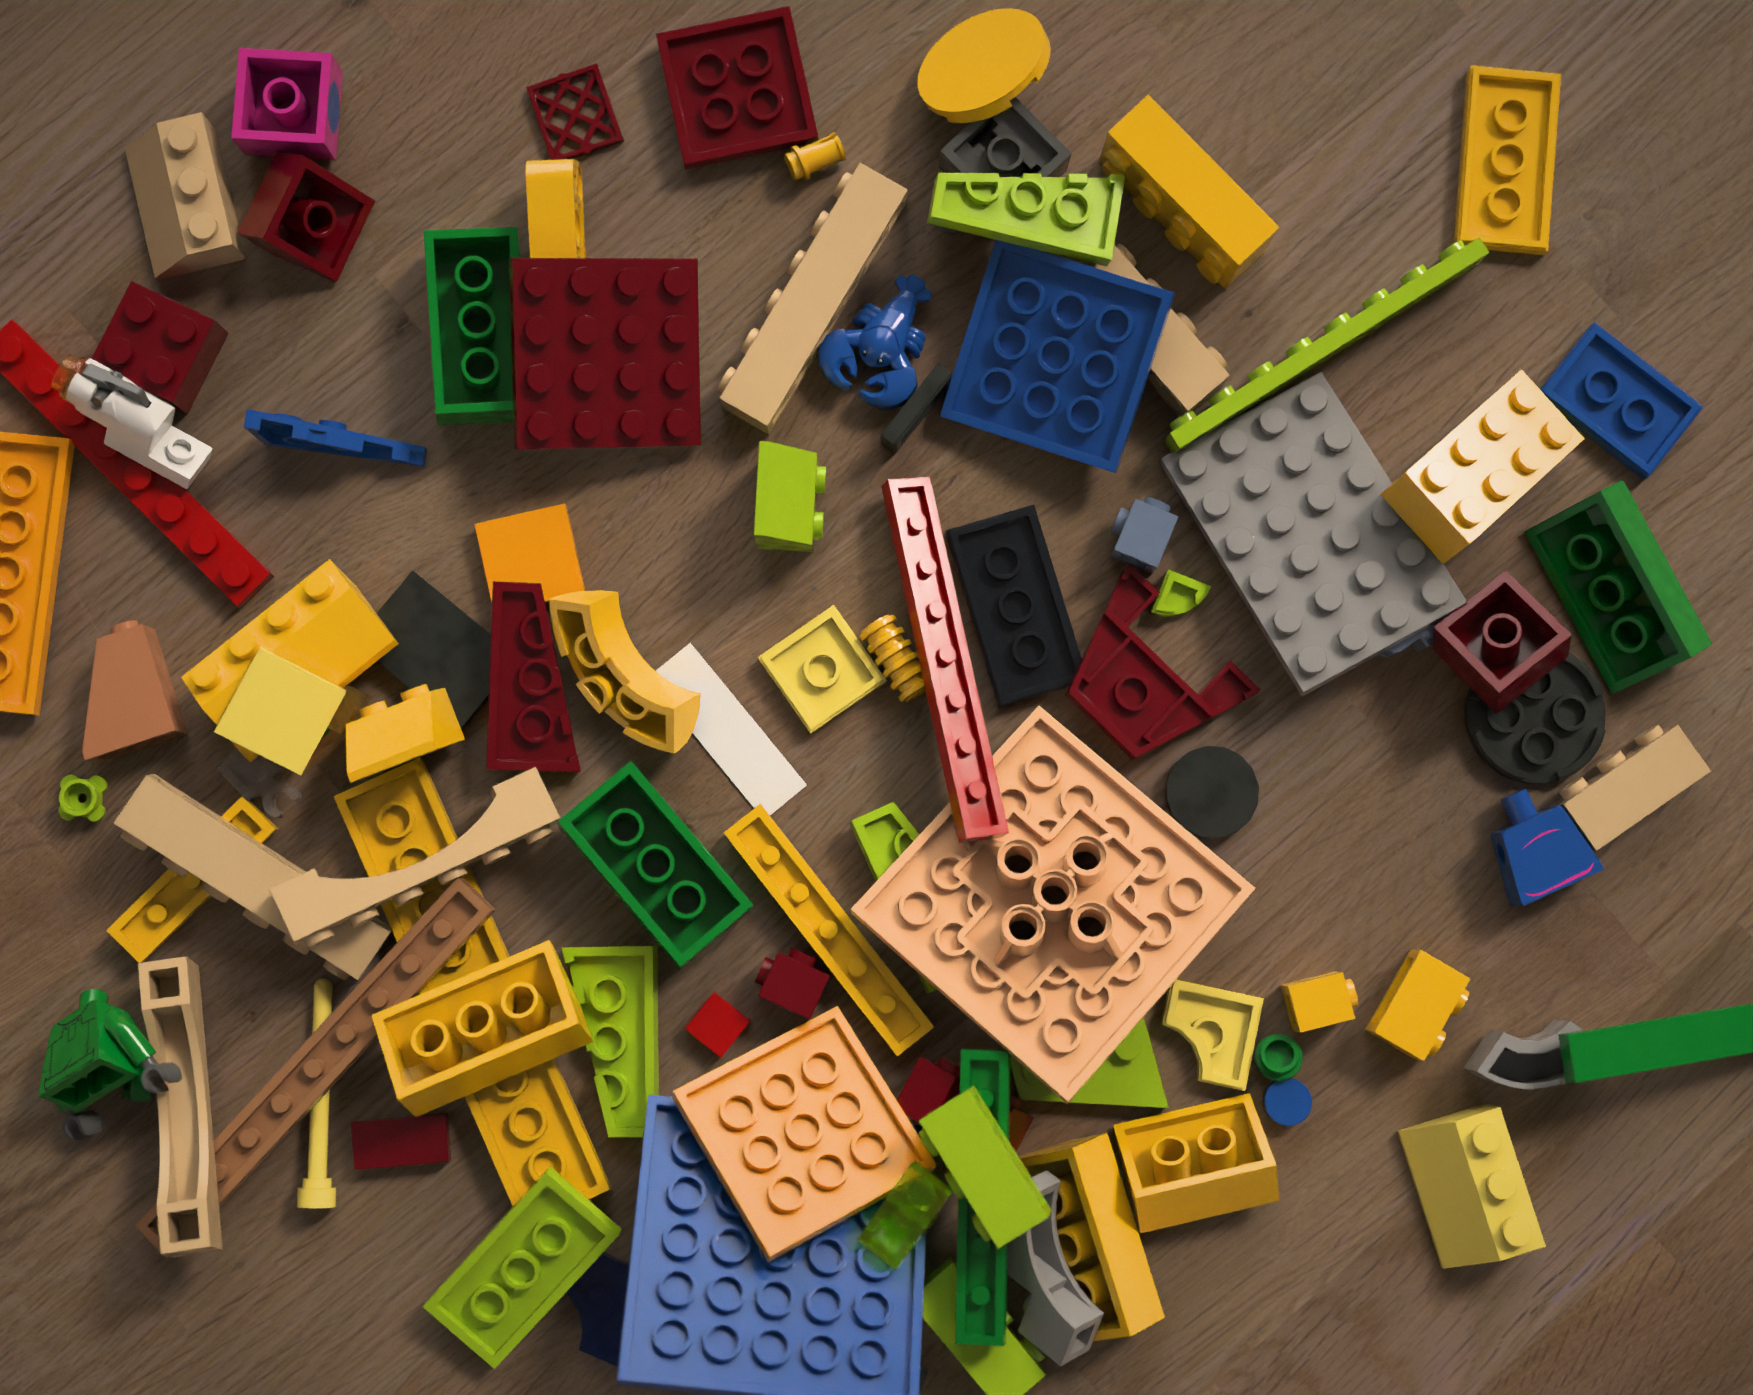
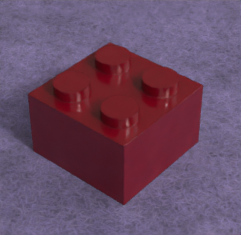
(161, 346)
(1501, 641)

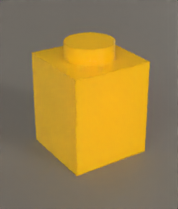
(1319, 1001)

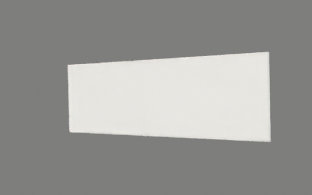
(733, 735)

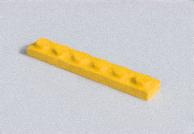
(829, 930)

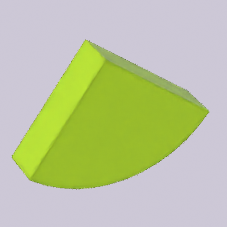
(1178, 595)

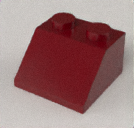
(306, 215)

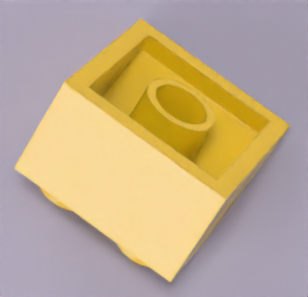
(401, 732)

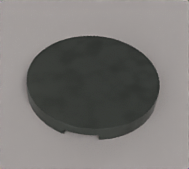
(1545, 730)

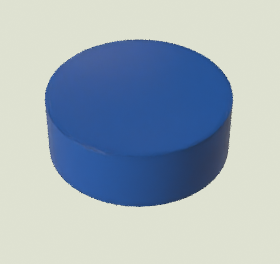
(1287, 1102)

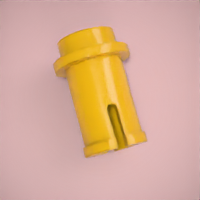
(814, 156)

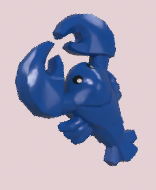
(880, 344)

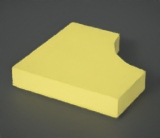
(1218, 1028)

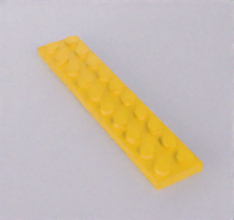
(529, 1116)

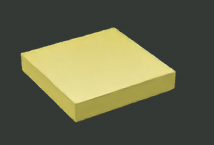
(822, 669)
(280, 711)

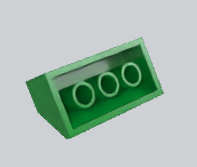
(1618, 587)

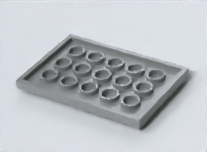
(1307, 535)

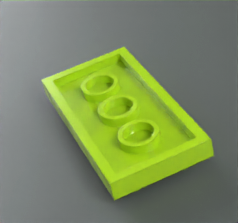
(522, 1267)

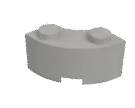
(1522, 1062)

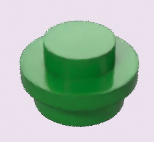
(1278, 1057)

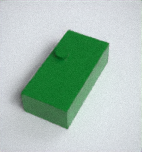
(471, 323)
(654, 865)

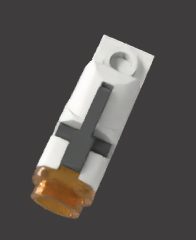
(134, 419)

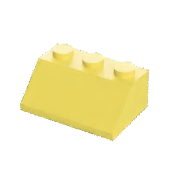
(1471, 1187)

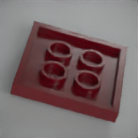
(737, 87)

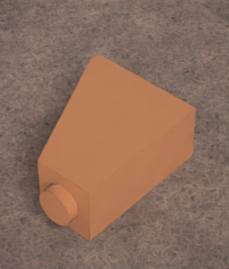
(129, 695)

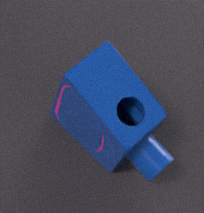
(1539, 850)

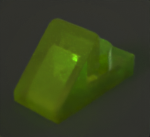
(905, 1215)

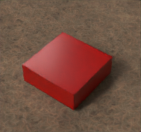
(717, 1024)

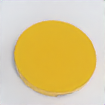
(983, 65)

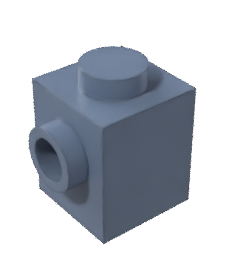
(1143, 533)

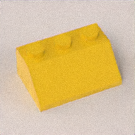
(1196, 1163)

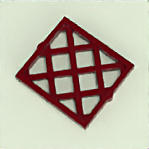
(563, 80)

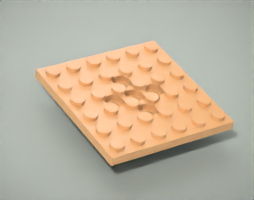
(1060, 995)

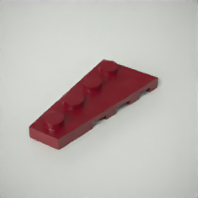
(526, 694)

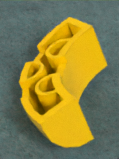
(616, 676)

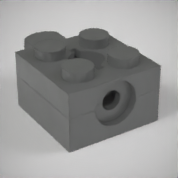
(1005, 145)

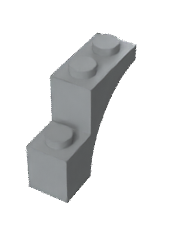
(1057, 1310)

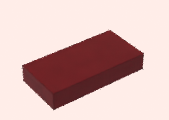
(400, 1141)

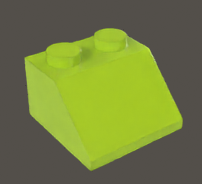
(787, 498)

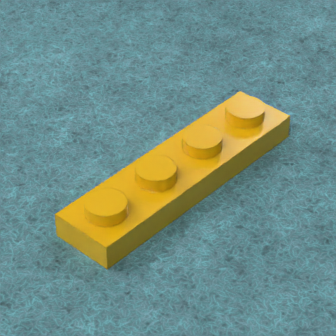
(177, 897)

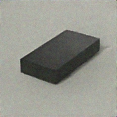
(916, 408)

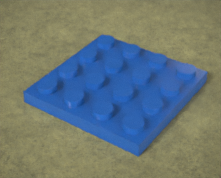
(1057, 355)

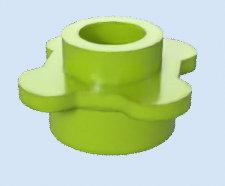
(72, 788)

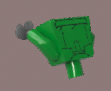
(93, 1056)

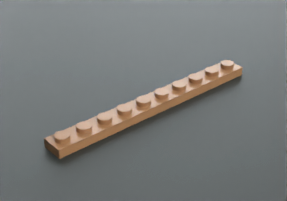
(340, 1040)

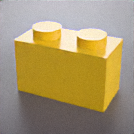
(1419, 1005)

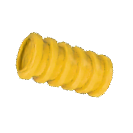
(895, 656)

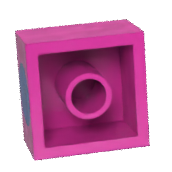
(287, 103)

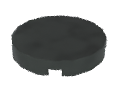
(1212, 792)

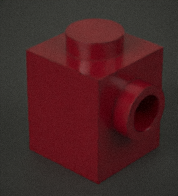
(792, 982)

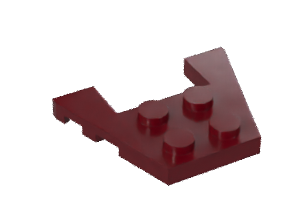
(1133, 690)

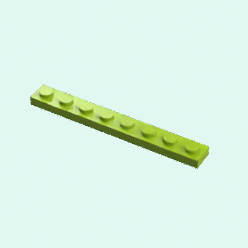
(1340, 334)

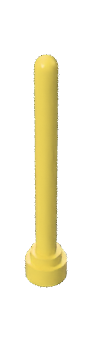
(317, 1188)

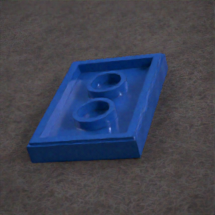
(1620, 401)

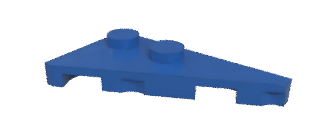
(329, 438)

